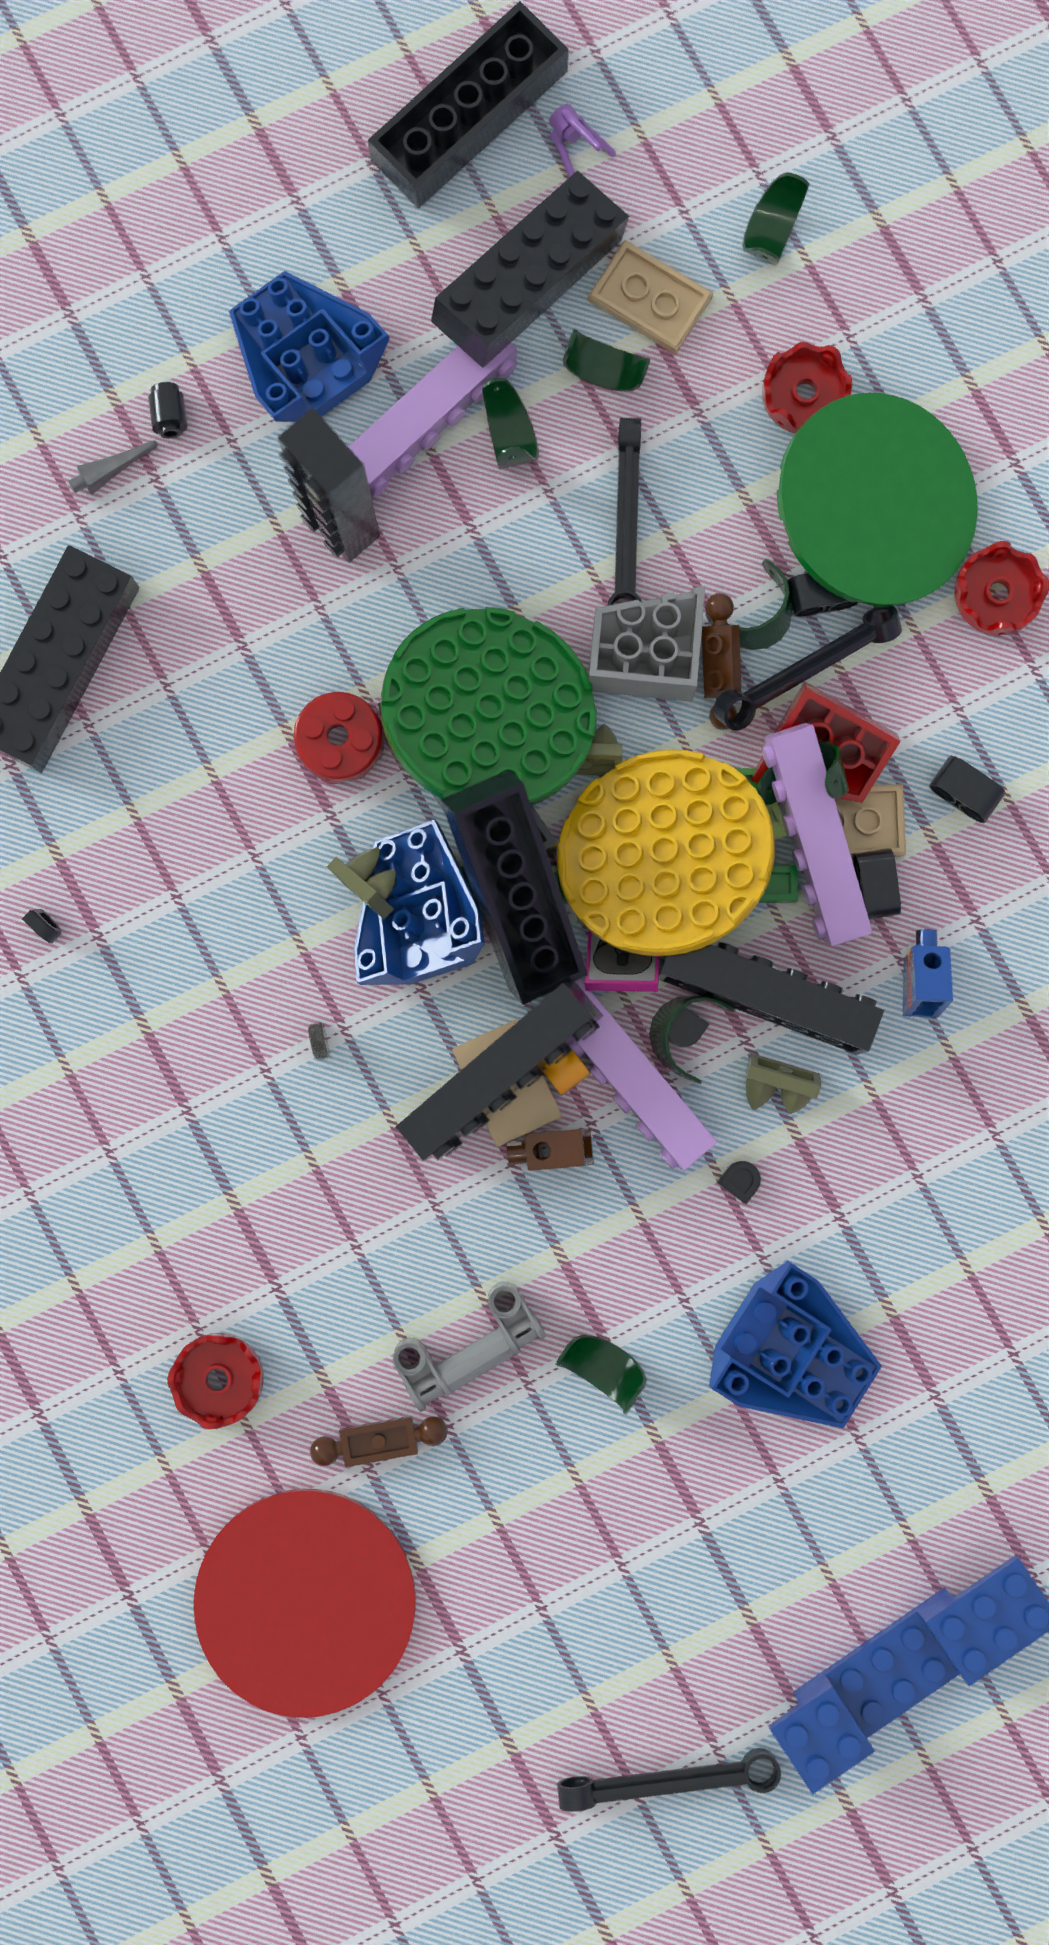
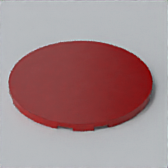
(304, 1603)

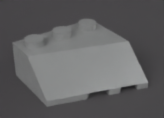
(648, 647)

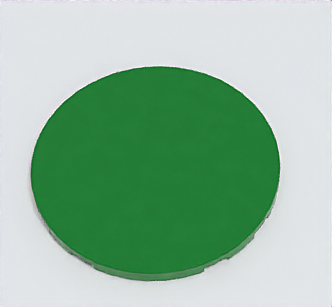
(877, 499)
(487, 698)

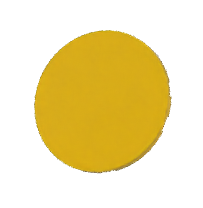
(666, 853)

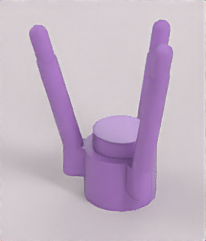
(570, 127)

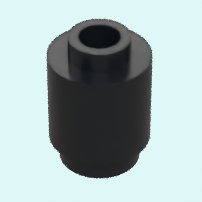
(167, 410)

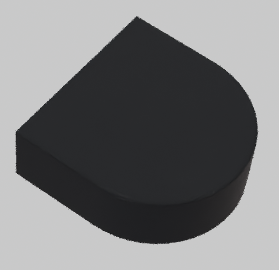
(42, 925)
(687, 1028)
(741, 1180)

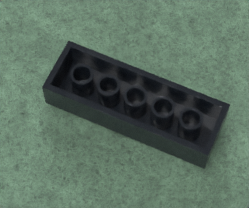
(468, 104)
(529, 269)
(329, 486)
(59, 654)
(514, 886)
(776, 995)
(499, 1071)

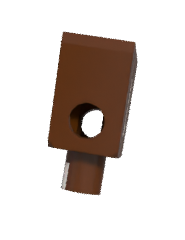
(567, 1150)

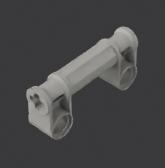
(473, 1359)

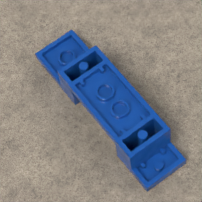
(907, 1664)

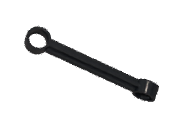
(627, 509)
(878, 626)
(584, 1792)

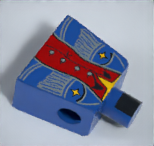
(927, 977)

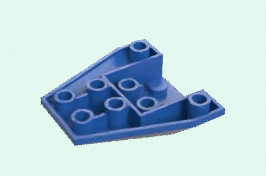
(305, 347)
(433, 918)
(793, 1352)

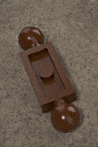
(720, 653)
(378, 1441)

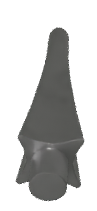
(99, 472)

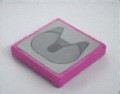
(619, 970)

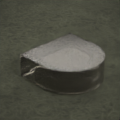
(319, 1041)

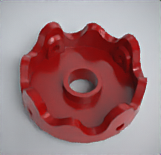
(803, 365)
(1017, 573)
(344, 761)
(190, 1383)

